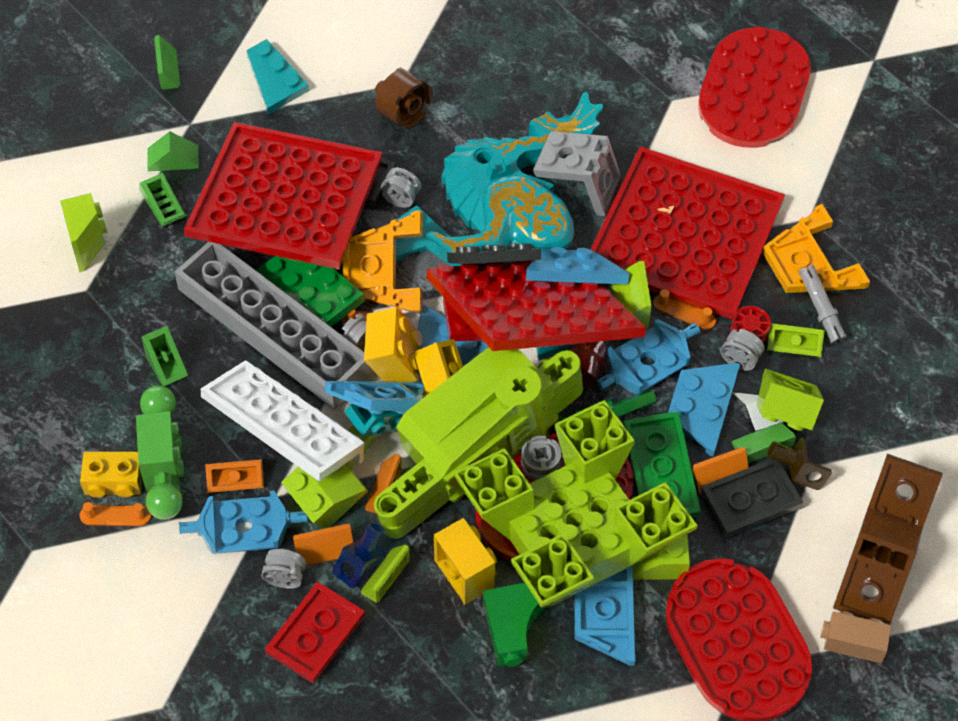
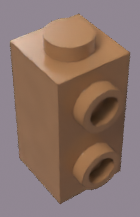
(856, 636)

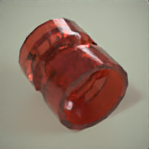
(591, 358)

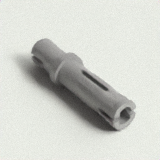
(825, 310)

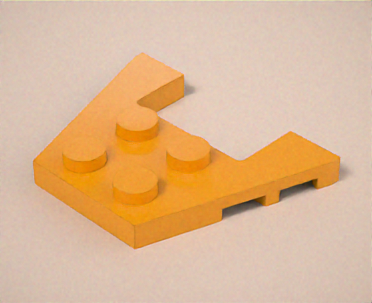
(798, 249)
(372, 263)

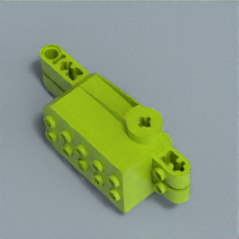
(477, 411)

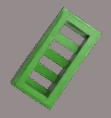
(153, 184)

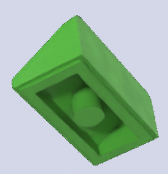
(166, 64)
(757, 443)

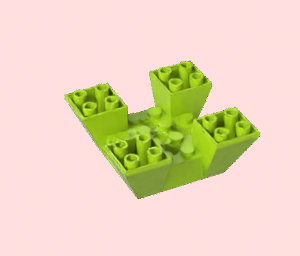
(577, 519)

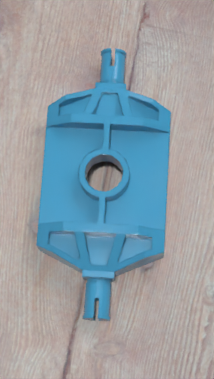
(662, 344)
(220, 519)

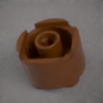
(403, 98)

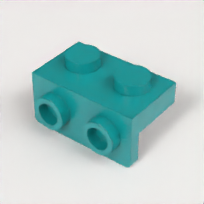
(371, 423)

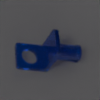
(360, 554)

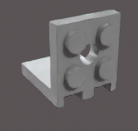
(589, 161)

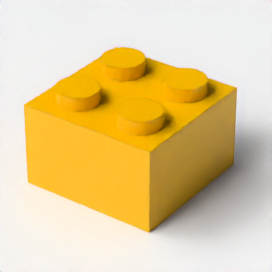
(391, 345)
(465, 560)

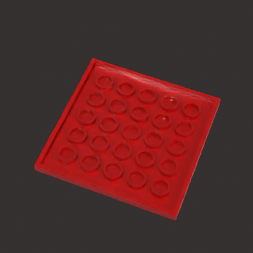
(284, 195)
(705, 244)
(531, 314)

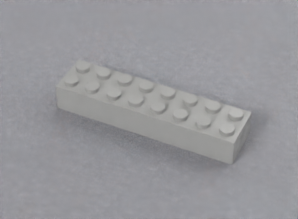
(270, 321)

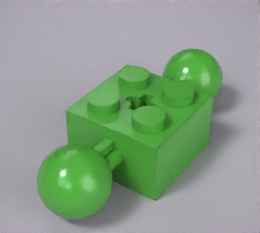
(160, 452)

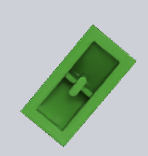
(172, 153)
(163, 356)

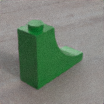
(509, 617)

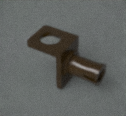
(799, 464)

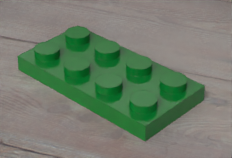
(314, 287)
(662, 457)

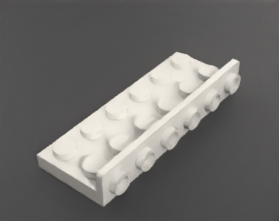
(283, 420)

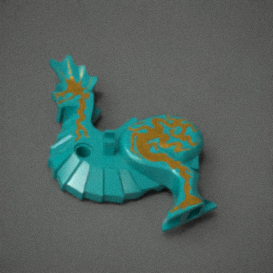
(502, 201)

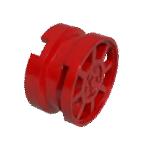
(751, 320)

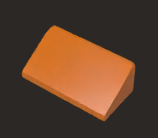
(719, 467)
(387, 474)
(234, 475)
(323, 544)

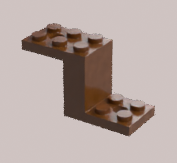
(888, 540)

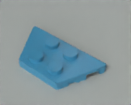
(575, 266)
(434, 330)
(377, 395)
(703, 400)
(607, 616)

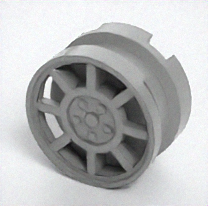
(399, 188)
(356, 331)
(743, 348)
(540, 457)
(283, 567)

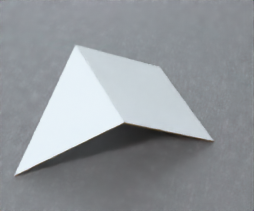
(751, 403)

